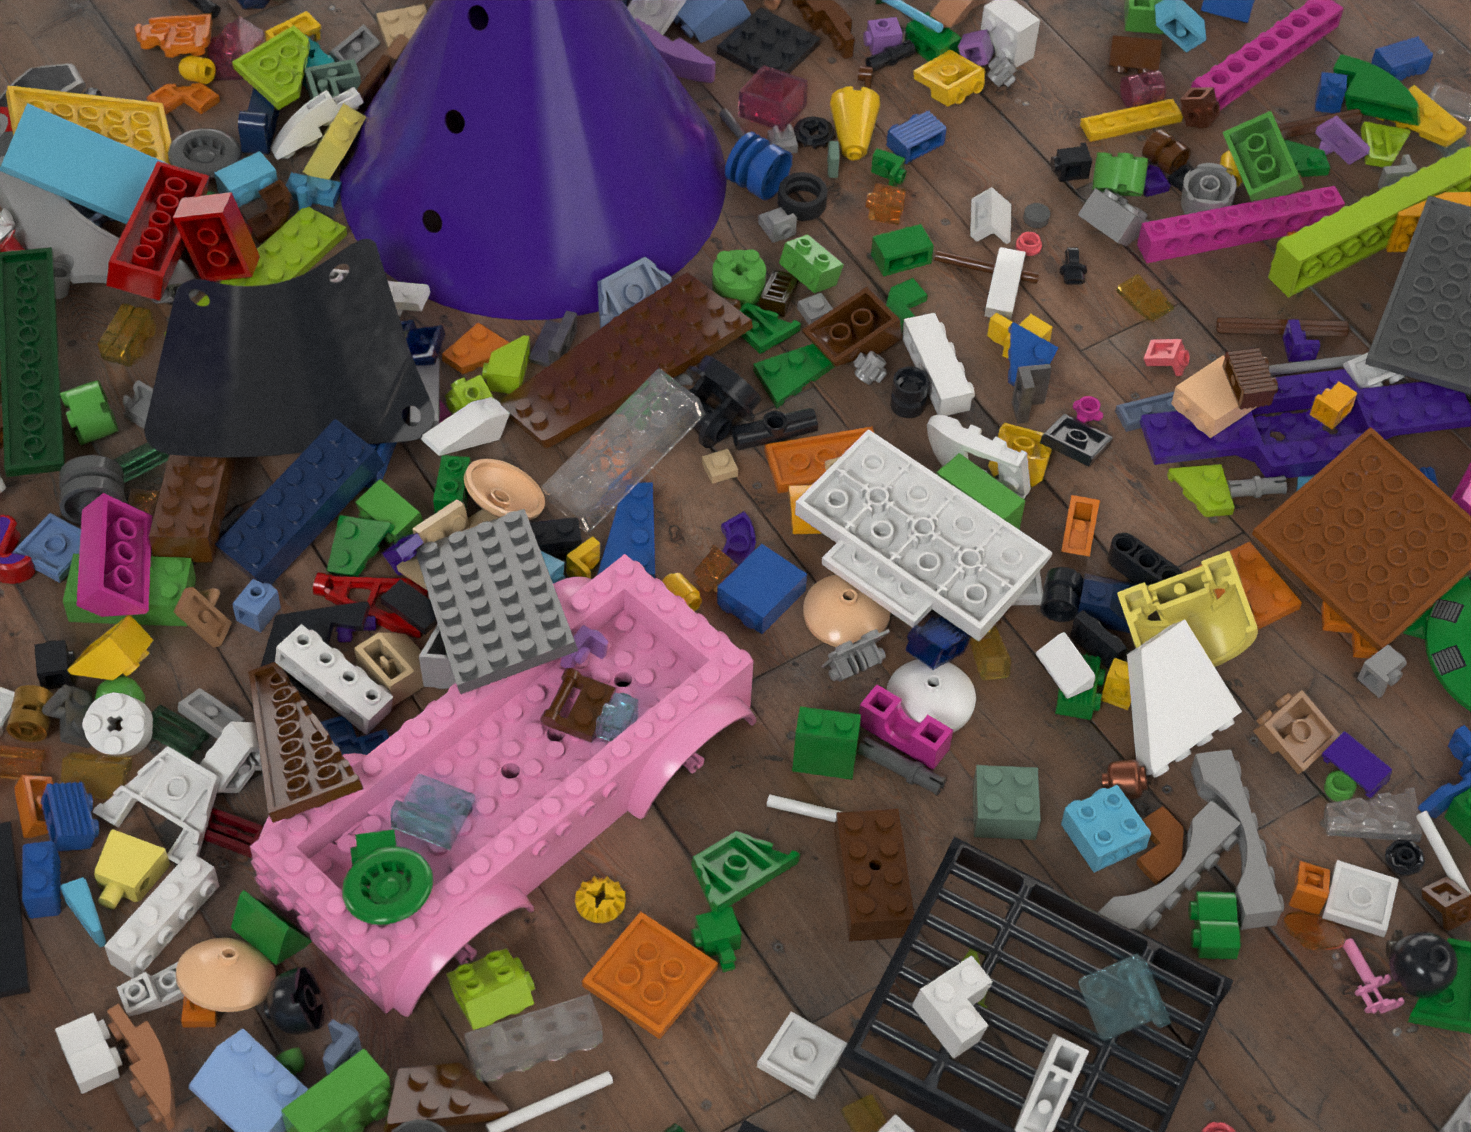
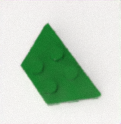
(737, 868)

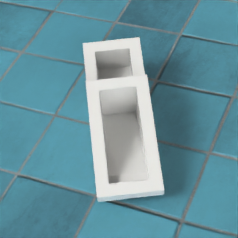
(1005, 283)

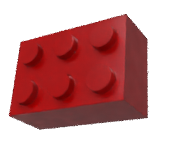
(216, 237)

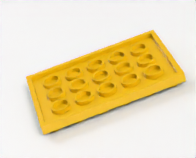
(127, 121)

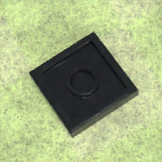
(1076, 440)

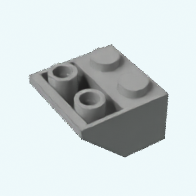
(1113, 216)

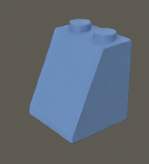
(710, 17)

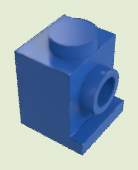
(1330, 92)

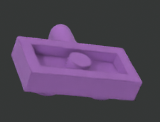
(1340, 138)

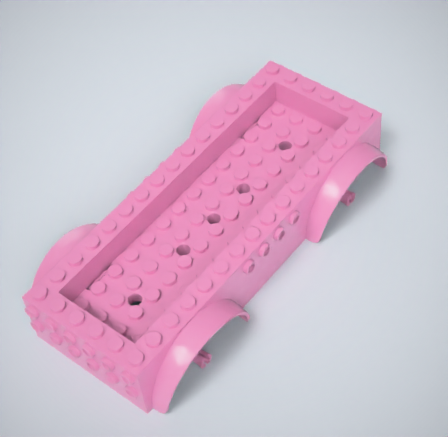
(532, 785)

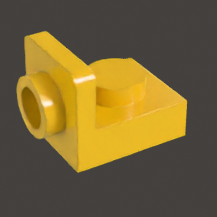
(583, 559)

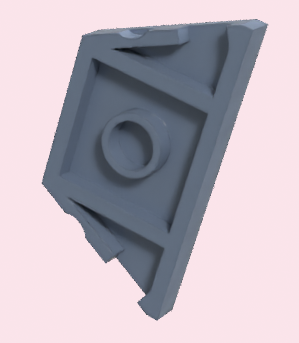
(628, 287)

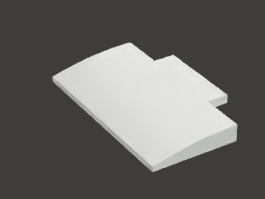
(918, 539)

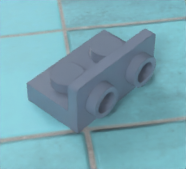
(344, 1045)

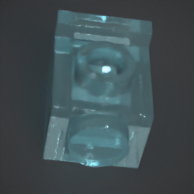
(616, 716)

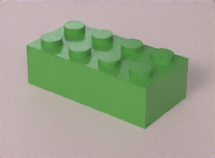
(167, 582)

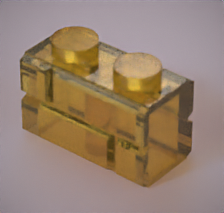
(126, 335)

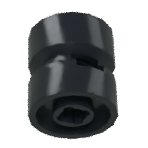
(909, 392)
(1061, 594)

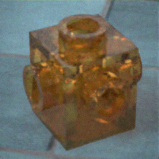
(886, 203)

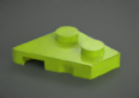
(1384, 143)
(1205, 488)

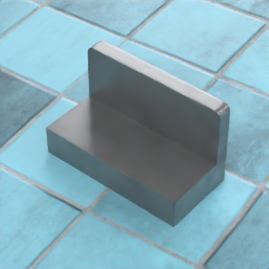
(554, 340)
(1030, 389)

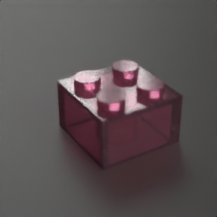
(772, 98)

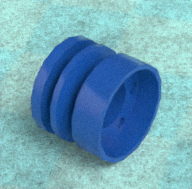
(758, 165)

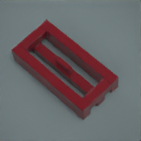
(236, 822)

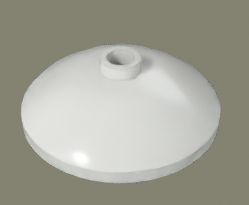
(949, 702)

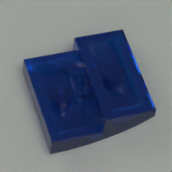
(423, 342)

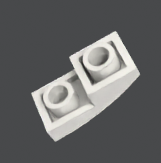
(150, 992)

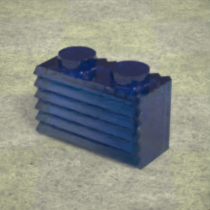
(937, 642)

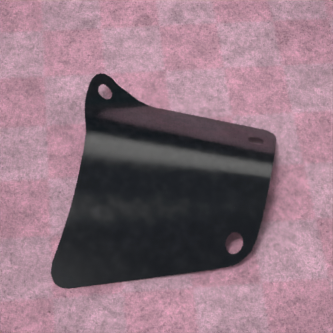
(283, 361)

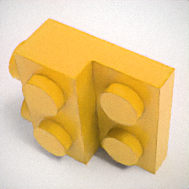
(951, 77)

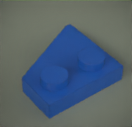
(1027, 350)

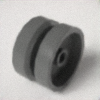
(85, 480)

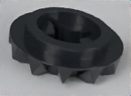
(810, 125)

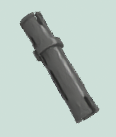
(912, 771)

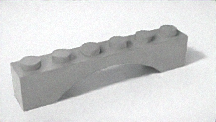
(1219, 780)
(1207, 837)

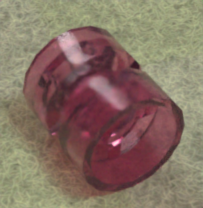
(1142, 88)

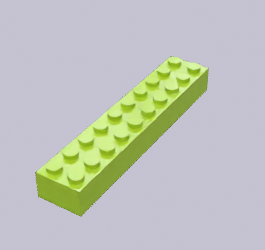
(1362, 227)

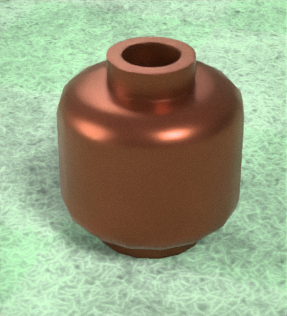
(1128, 776)

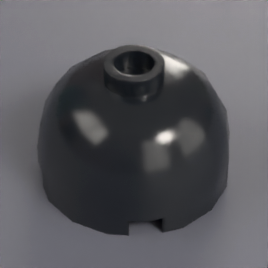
(1423, 964)
(293, 1002)

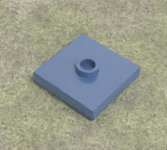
(51, 546)

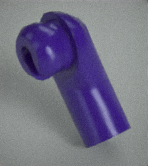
(345, 635)

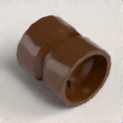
(1165, 151)

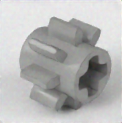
(1002, 71)
(870, 367)

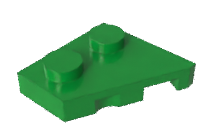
(1308, 160)
(767, 328)
(355, 544)

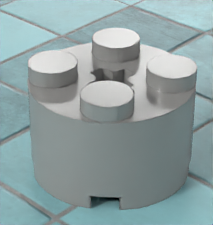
(1207, 188)

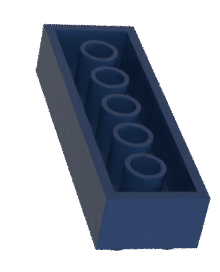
(300, 504)

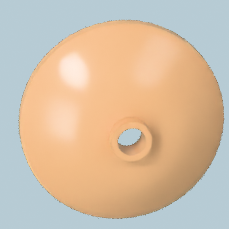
(503, 488)
(841, 620)
(224, 975)

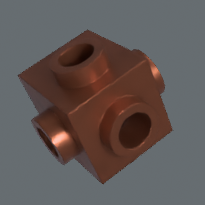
(1199, 107)

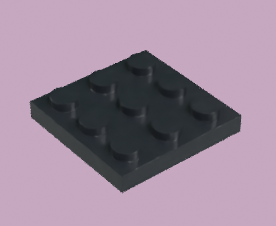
(768, 42)

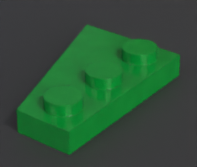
(790, 371)
(1452, 1006)

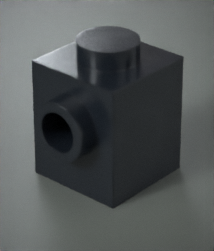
(52, 664)

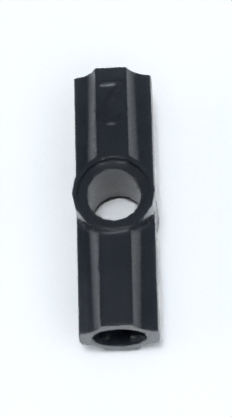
(774, 428)

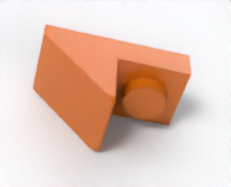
(1080, 525)
(1310, 888)

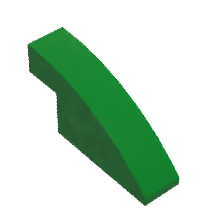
(1376, 91)

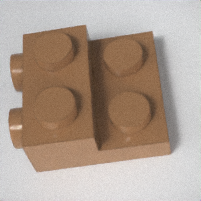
(1296, 730)

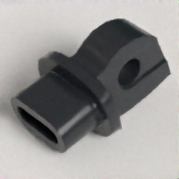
(1072, 270)

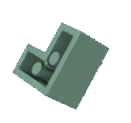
(332, 77)

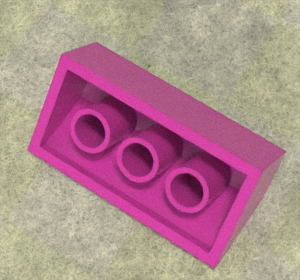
(114, 558)

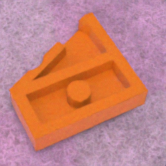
(473, 349)

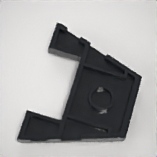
(321, 621)

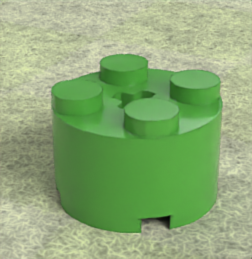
(1120, 174)
(739, 275)
(89, 412)

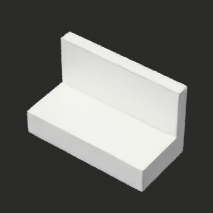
(990, 215)

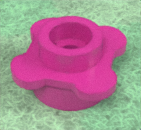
(1088, 409)

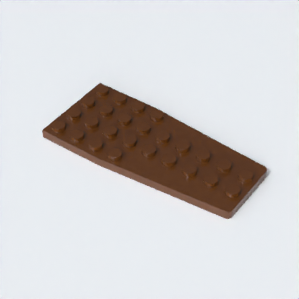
(600, 373)

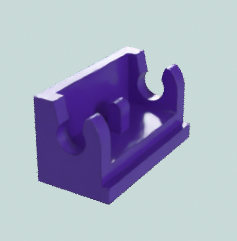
(1358, 763)

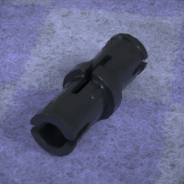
(890, 55)

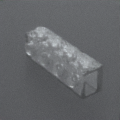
(534, 1038)

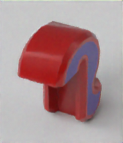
(13, 567)

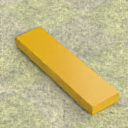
(1131, 120)

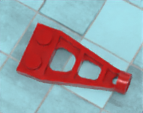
(377, 586)

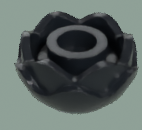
(1408, 850)

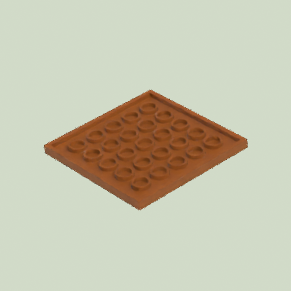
(1372, 539)

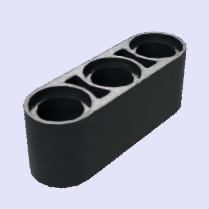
(1139, 561)

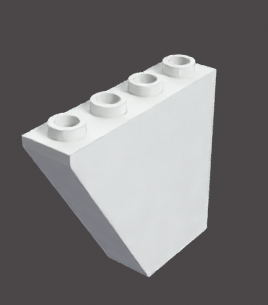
(1175, 698)

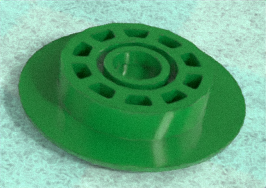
(389, 894)

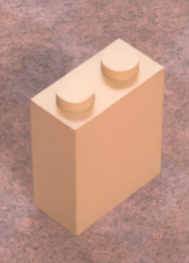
(1208, 399)

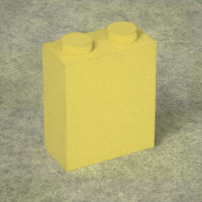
(334, 143)

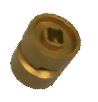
(26, 718)

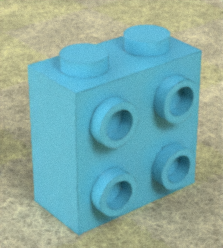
(1105, 828)

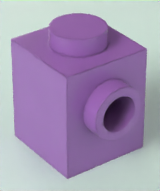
(882, 33)
(976, 47)

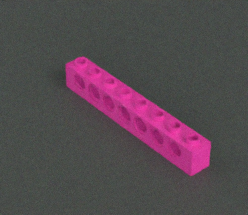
(1271, 50)
(1236, 224)

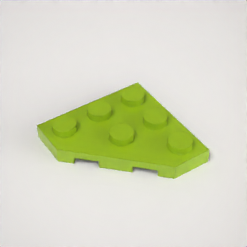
(277, 66)

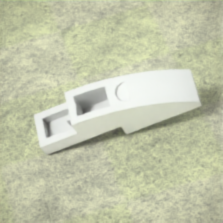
(304, 125)
(405, 295)

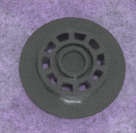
(204, 151)

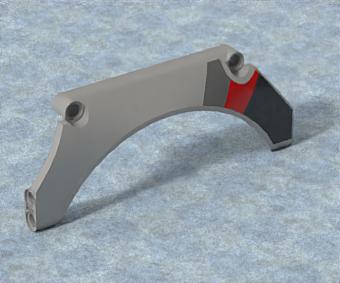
(49, 220)

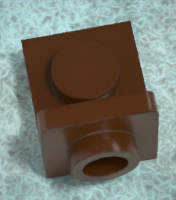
(1450, 901)

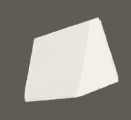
(1066, 666)

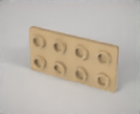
(438, 526)

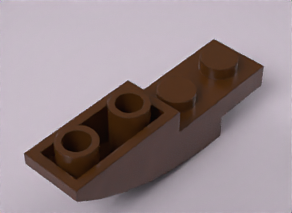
(832, 20)

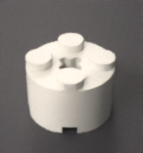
(100, 725)

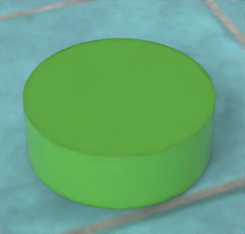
(1339, 786)

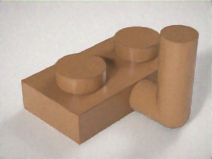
(201, 615)

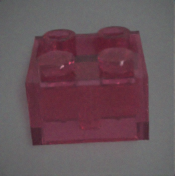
(233, 42)

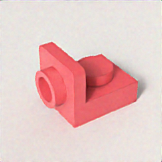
(1167, 353)

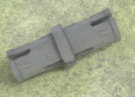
(1257, 486)

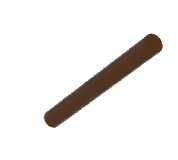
(979, 265)

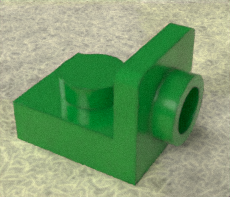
(888, 166)

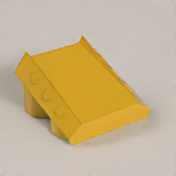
(1028, 441)

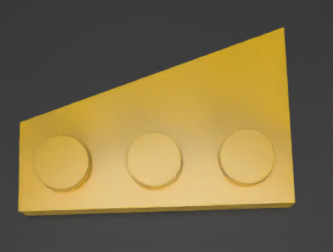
(1435, 122)

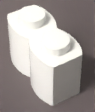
(88, 1052)

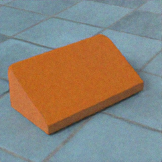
(28, 797)

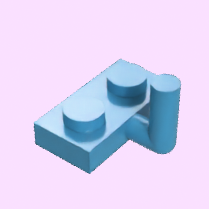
(313, 190)

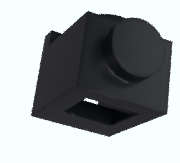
(1072, 163)

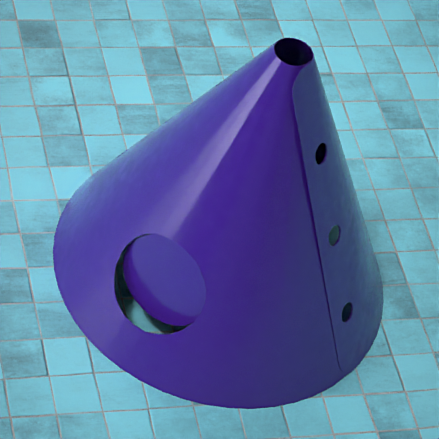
(565, 166)

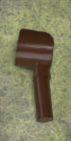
(865, 74)

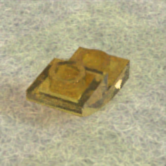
(1143, 300)

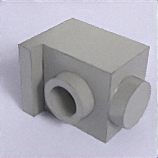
(1382, 670)

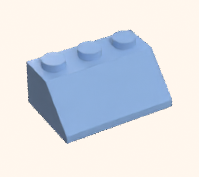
(246, 1085)

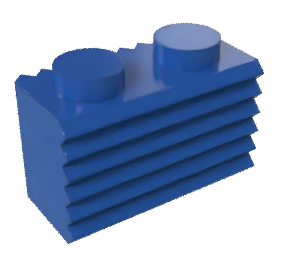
(1403, 58)
(916, 136)
(69, 816)
(41, 879)

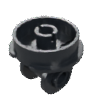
(728, 389)

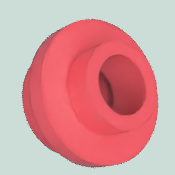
(1029, 243)

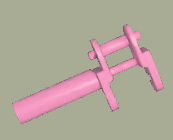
(1370, 981)

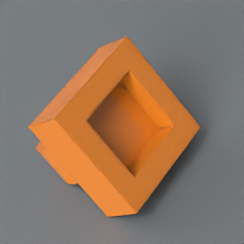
(197, 1016)

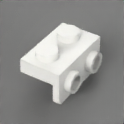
(1368, 376)

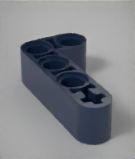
(258, 125)

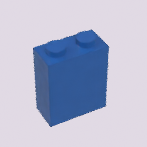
(761, 589)

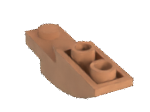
(953, 11)
(148, 1066)

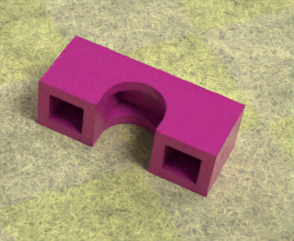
(884, 717)

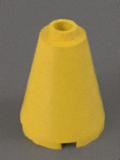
(854, 119)

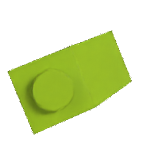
(507, 366)

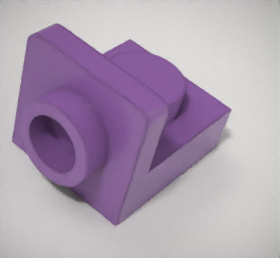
(586, 642)

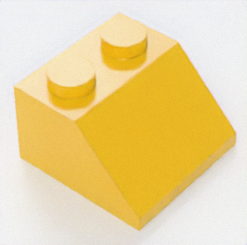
(114, 652)

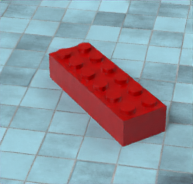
(151, 240)

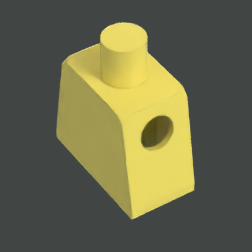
(128, 868)

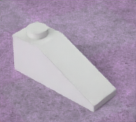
(469, 427)
(1051, 1085)

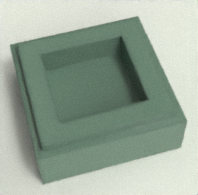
(833, 159)

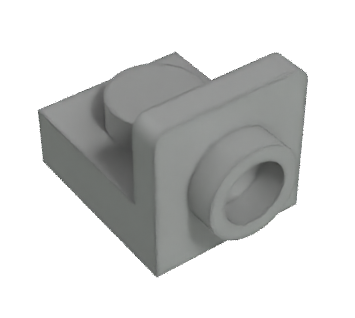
(1393, 174)
(778, 224)

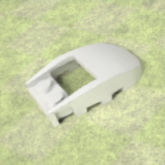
(950, 438)

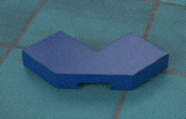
(344, 737)
(1443, 796)

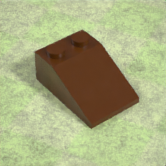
(855, 327)

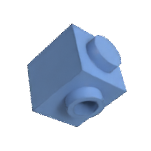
(256, 605)

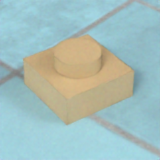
(720, 466)

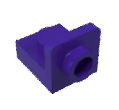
(1296, 345)
(402, 550)

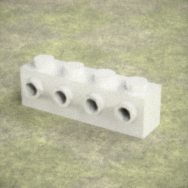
(936, 356)
(334, 679)
(162, 915)

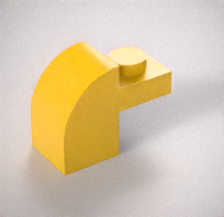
(999, 329)

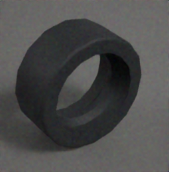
(803, 182)

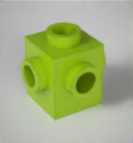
(465, 392)

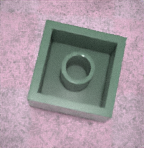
(1006, 802)

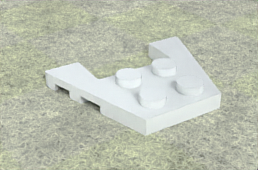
(173, 789)

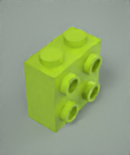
(491, 988)

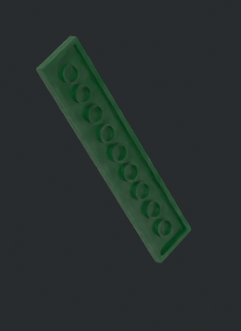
(30, 363)

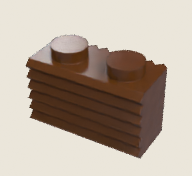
(1250, 378)

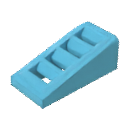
(80, 901)

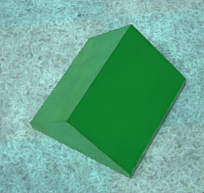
(267, 929)

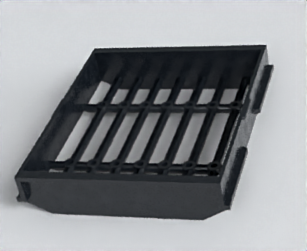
(1071, 917)

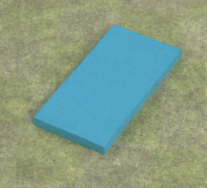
(77, 164)

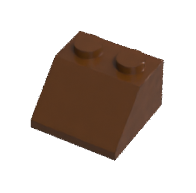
(1133, 53)

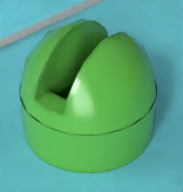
(292, 1060)

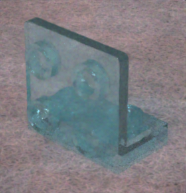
(432, 811)
(1123, 997)

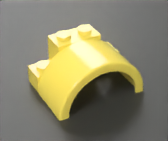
(1220, 625)

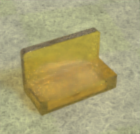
(98, 772)

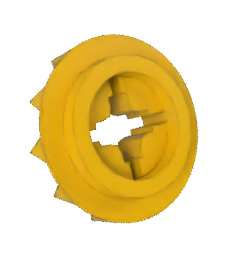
(609, 908)

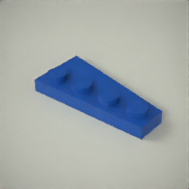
(633, 530)

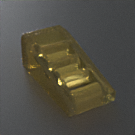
(991, 656)

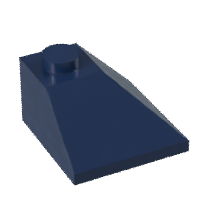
(1102, 602)

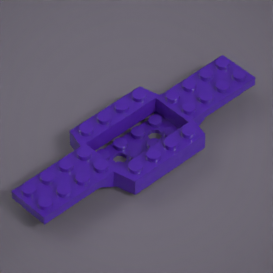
(1306, 446)

